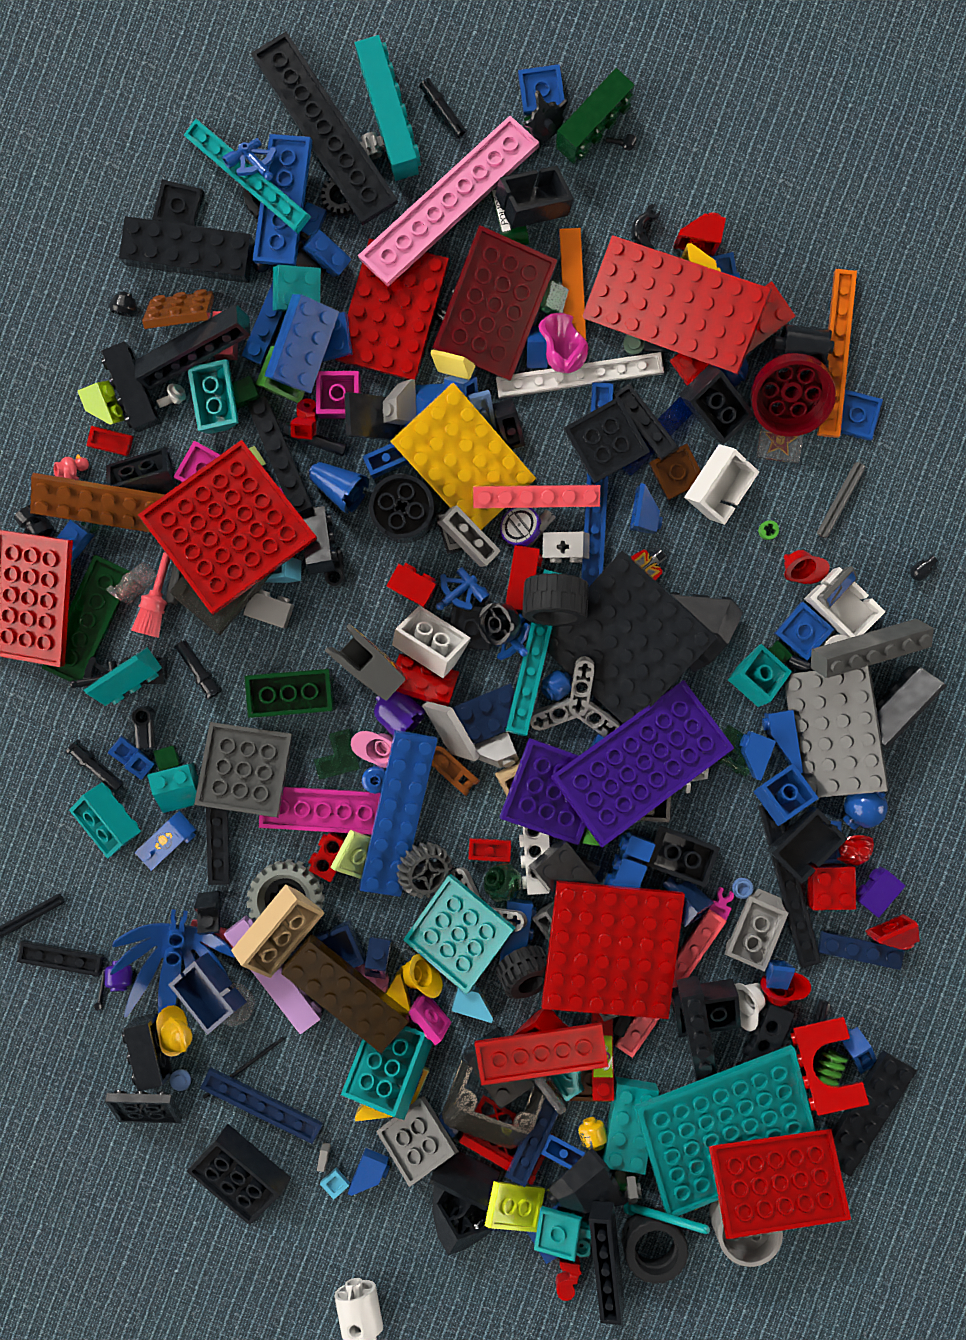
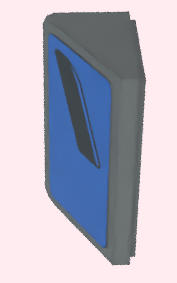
(838, 587)

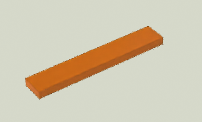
(573, 276)

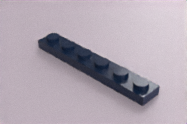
(261, 1105)

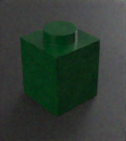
(245, 391)

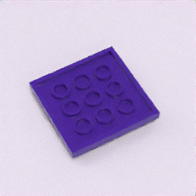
(535, 798)

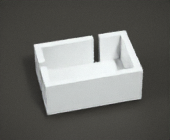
(722, 478)
(848, 614)

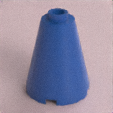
(339, 485)

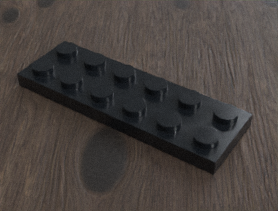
(861, 1125)

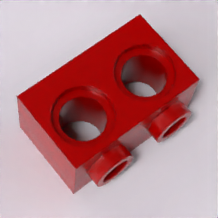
(325, 854)

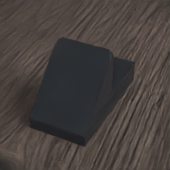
(208, 912)

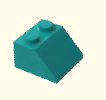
(760, 676)
(174, 787)

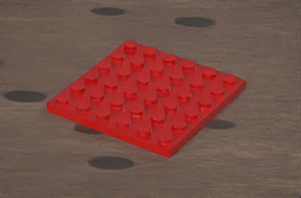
(227, 527)
(612, 950)

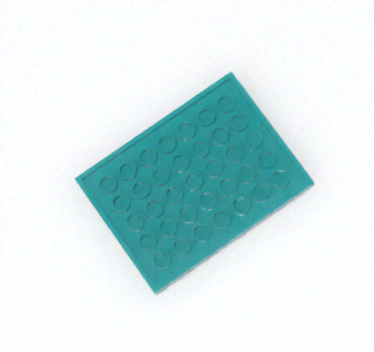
(729, 1107)

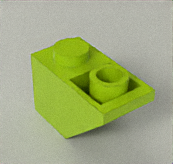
(101, 402)

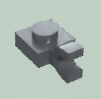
(633, 1191)

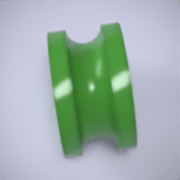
(774, 527)

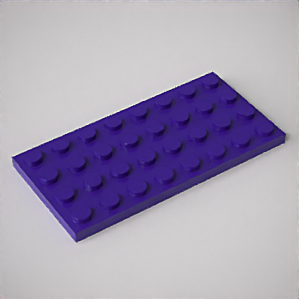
(642, 763)

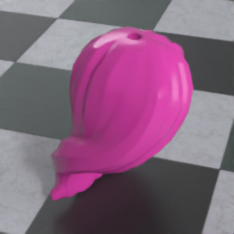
(565, 345)

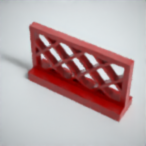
(492, 1151)

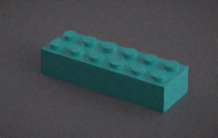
(388, 107)

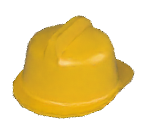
(422, 976)
(173, 1031)

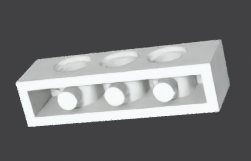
(527, 840)

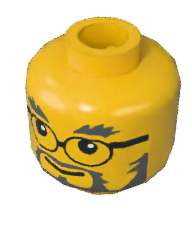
(593, 1134)

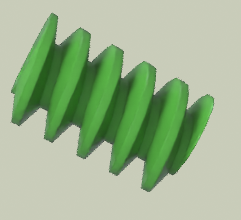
(830, 1067)

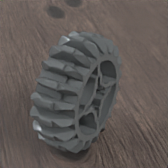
(430, 873)

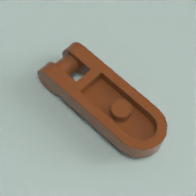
(453, 770)

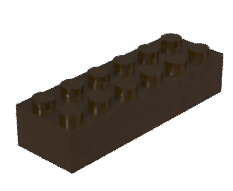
(346, 993)

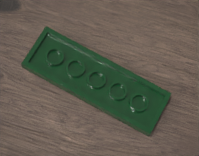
(89, 617)

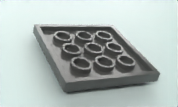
(244, 769)

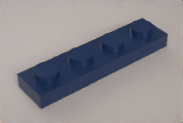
(860, 950)
(531, 1146)

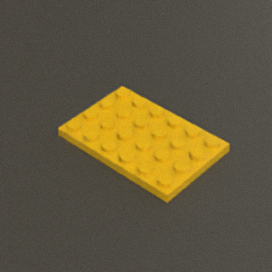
(460, 450)

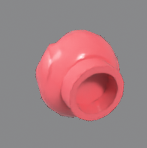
(68, 467)

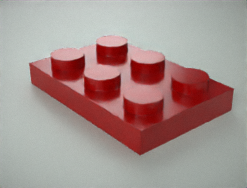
(424, 683)

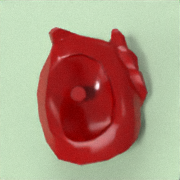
(856, 850)

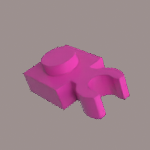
(720, 906)

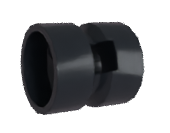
(33, 523)

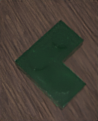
(342, 760)

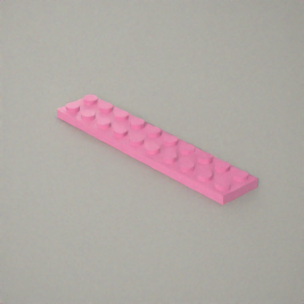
(448, 201)

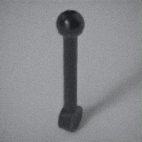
(99, 1005)

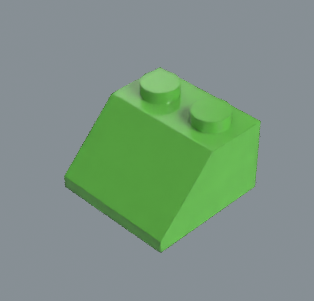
(277, 387)

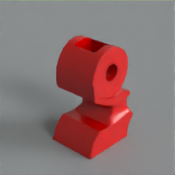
(305, 423)
(566, 1280)

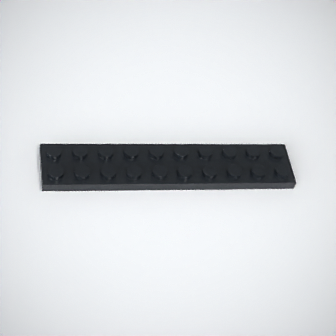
(321, 120)

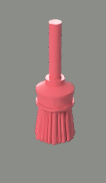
(152, 604)

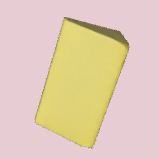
(452, 364)

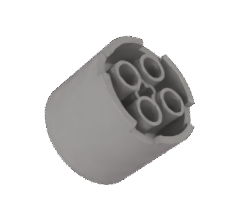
(745, 1250)

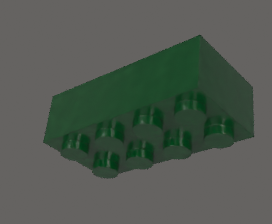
(595, 116)
(289, 693)

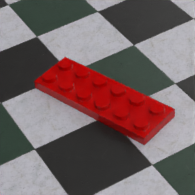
(774, 317)
(541, 1053)

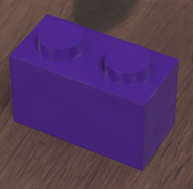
(879, 891)

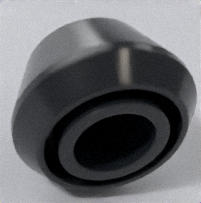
(123, 305)

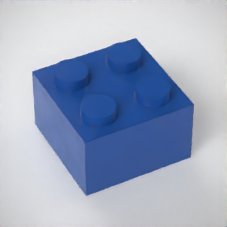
(785, 794)

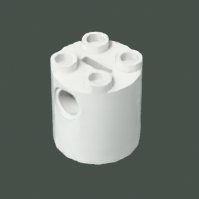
(358, 1310)

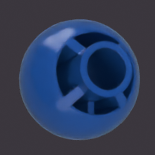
(865, 809)

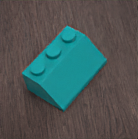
(213, 397)
(124, 678)
(105, 820)

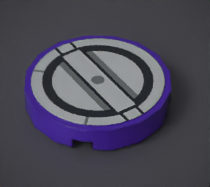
(520, 526)

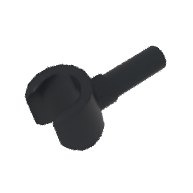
(628, 143)

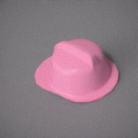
(372, 747)

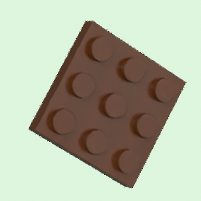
(178, 309)

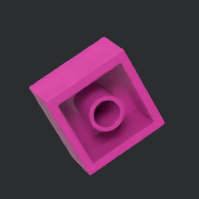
(331, 390)

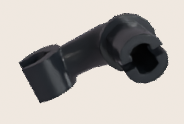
(637, 229)

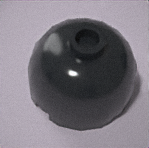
(499, 623)

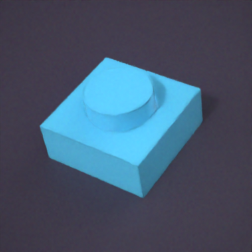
(334, 1183)

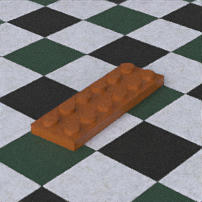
(89, 501)

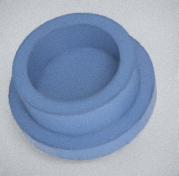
(742, 888)
(180, 1080)

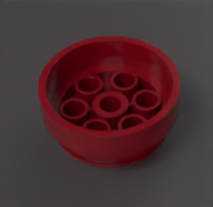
(815, 406)

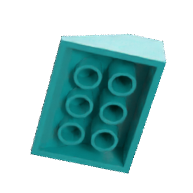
(391, 1077)

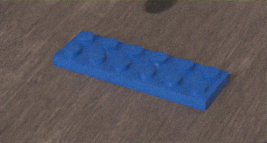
(275, 240)

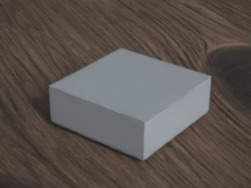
(323, 1157)

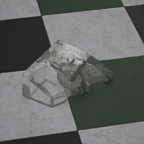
(134, 583)

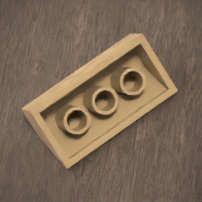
(277, 932)

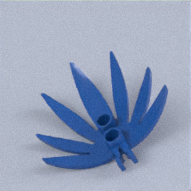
(174, 945)

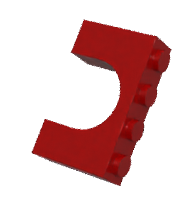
(826, 1097)

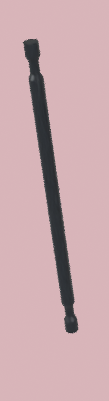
(252, 1061)

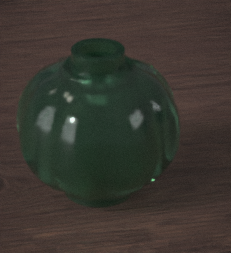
(502, 882)

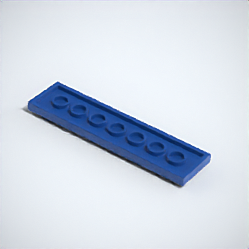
(397, 811)

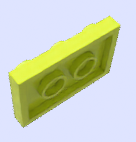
(514, 1207)

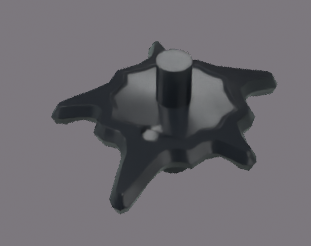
(545, 118)

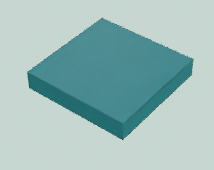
(558, 1233)

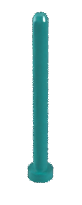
(665, 1217)

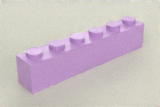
(291, 1000)

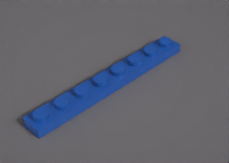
(269, 320)

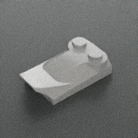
(757, 930)

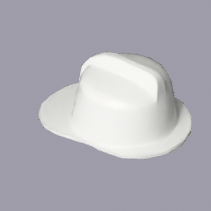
(751, 1003)

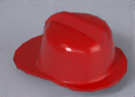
(804, 567)
(798, 989)

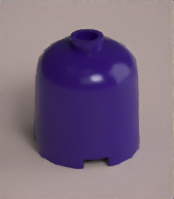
(398, 712)

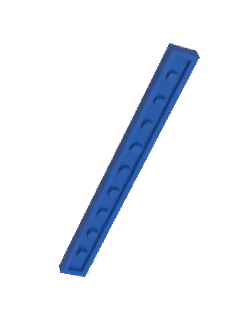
(596, 516)

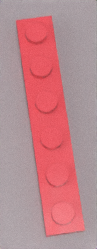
(536, 496)

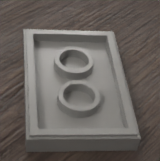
(451, 731)

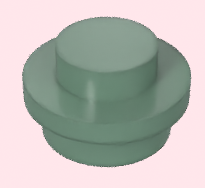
(633, 345)

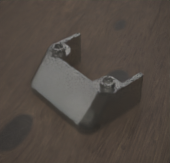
(460, 1114)

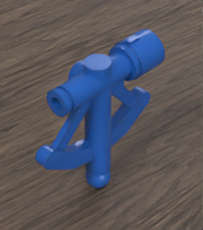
(248, 151)
(467, 583)
(517, 643)

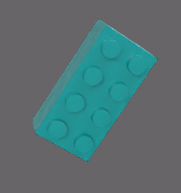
(625, 1142)

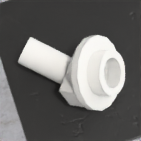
(175, 396)

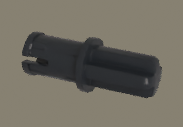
(622, 1025)

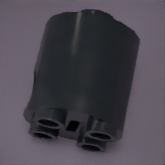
(804, 340)

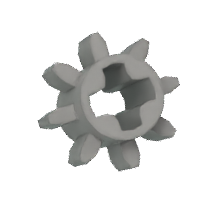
(372, 145)

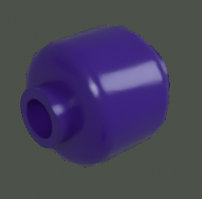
(119, 980)

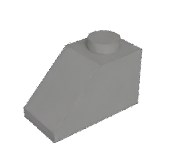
(400, 404)
(497, 751)

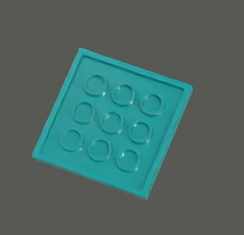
(459, 934)

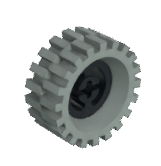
(270, 882)

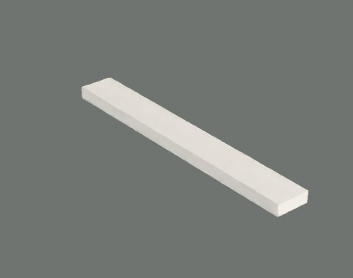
(589, 373)

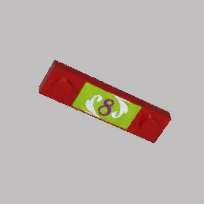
(604, 1077)

